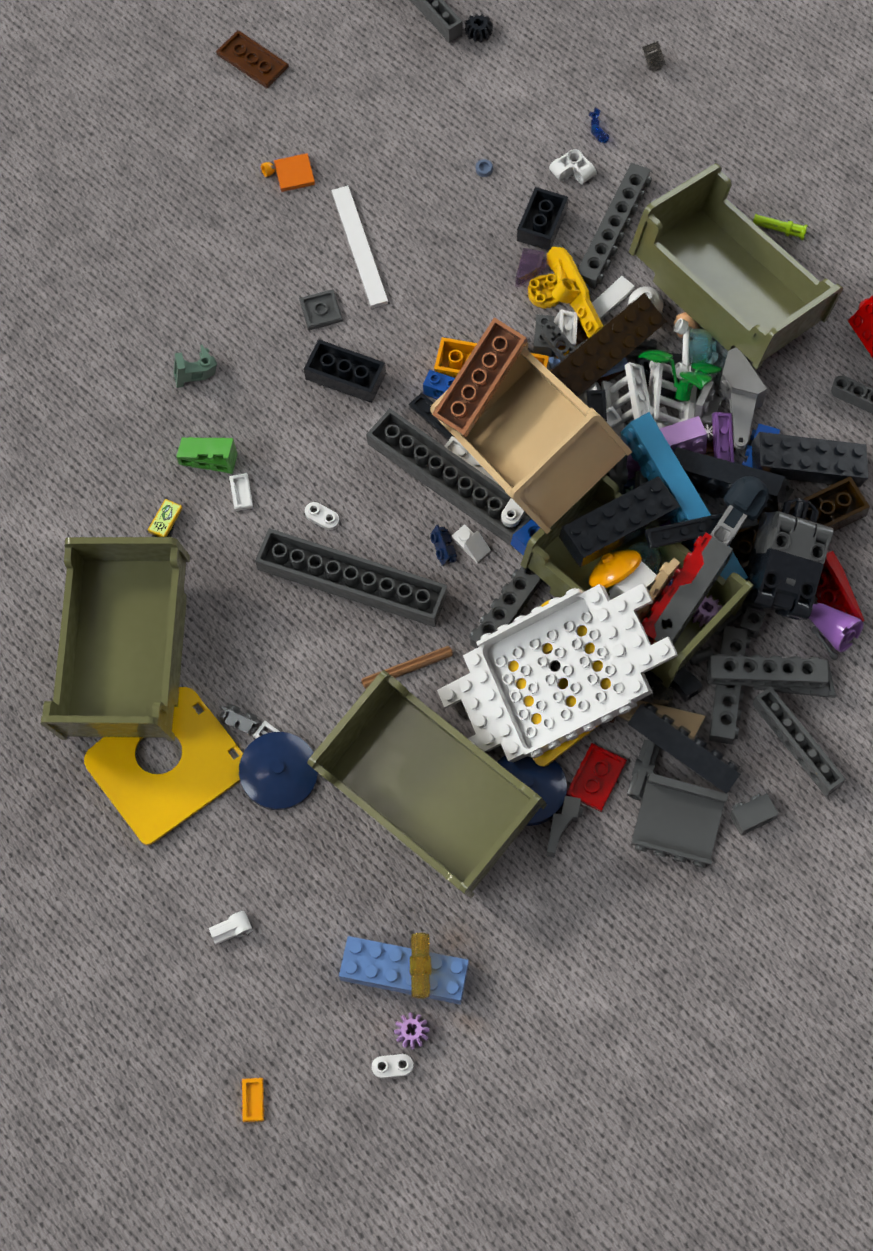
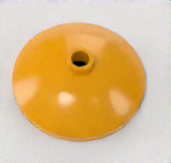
(614, 568)

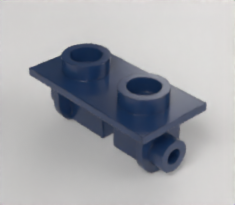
(441, 538)

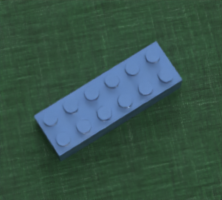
(389, 969)

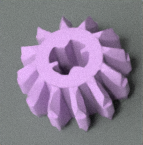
(706, 611)
(420, 1029)

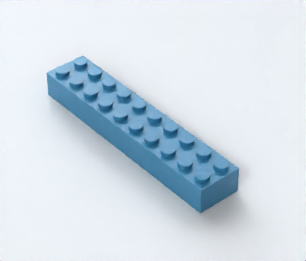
(658, 459)

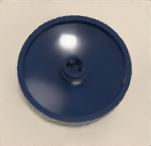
(277, 771)
(546, 781)

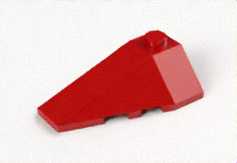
(835, 588)

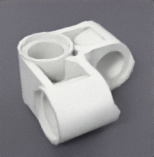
(580, 168)

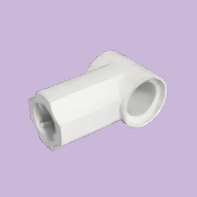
(235, 926)

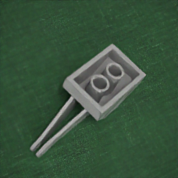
(742, 392)

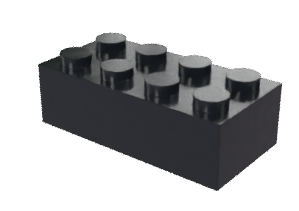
(345, 371)

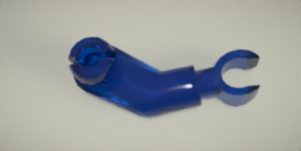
(596, 131)

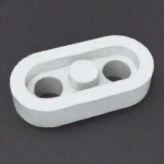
(514, 508)
(321, 515)
(392, 1066)

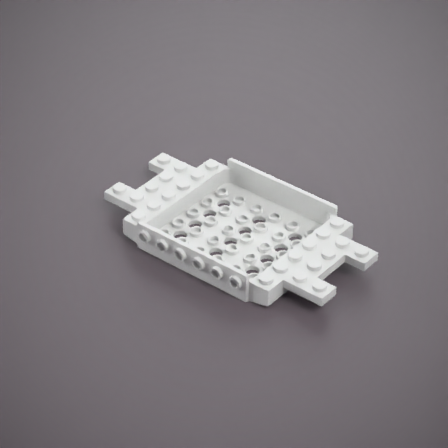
(620, 644)

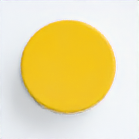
(541, 290)

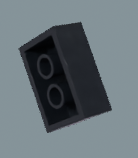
(542, 218)

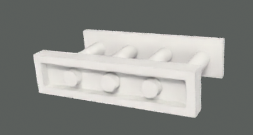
(637, 394)
(685, 408)

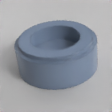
(484, 168)

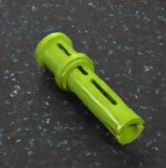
(788, 228)

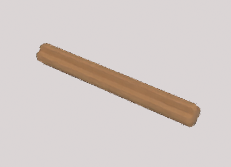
(412, 664)

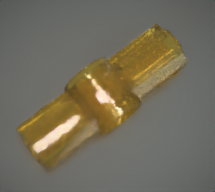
(420, 966)

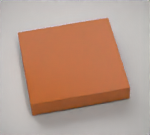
(294, 172)

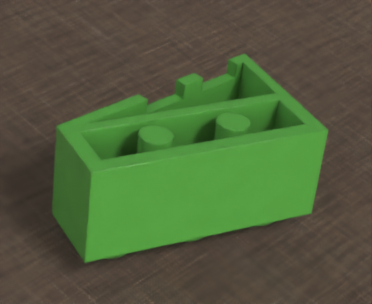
(208, 453)

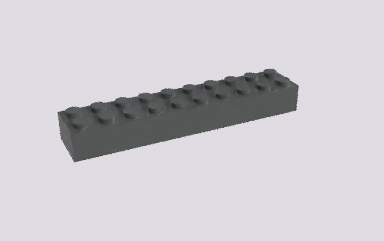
(443, 472)
(351, 577)

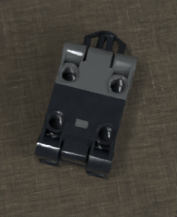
(788, 560)

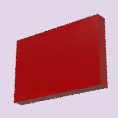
(596, 777)

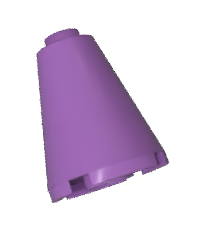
(836, 625)

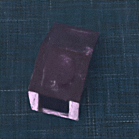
(530, 266)

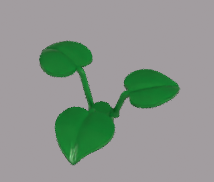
(685, 385)

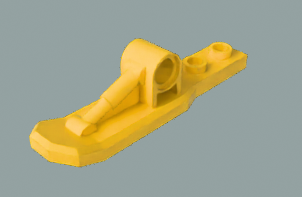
(572, 289)

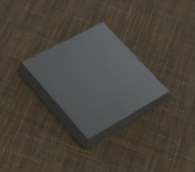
(320, 309)

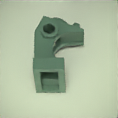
(193, 371)

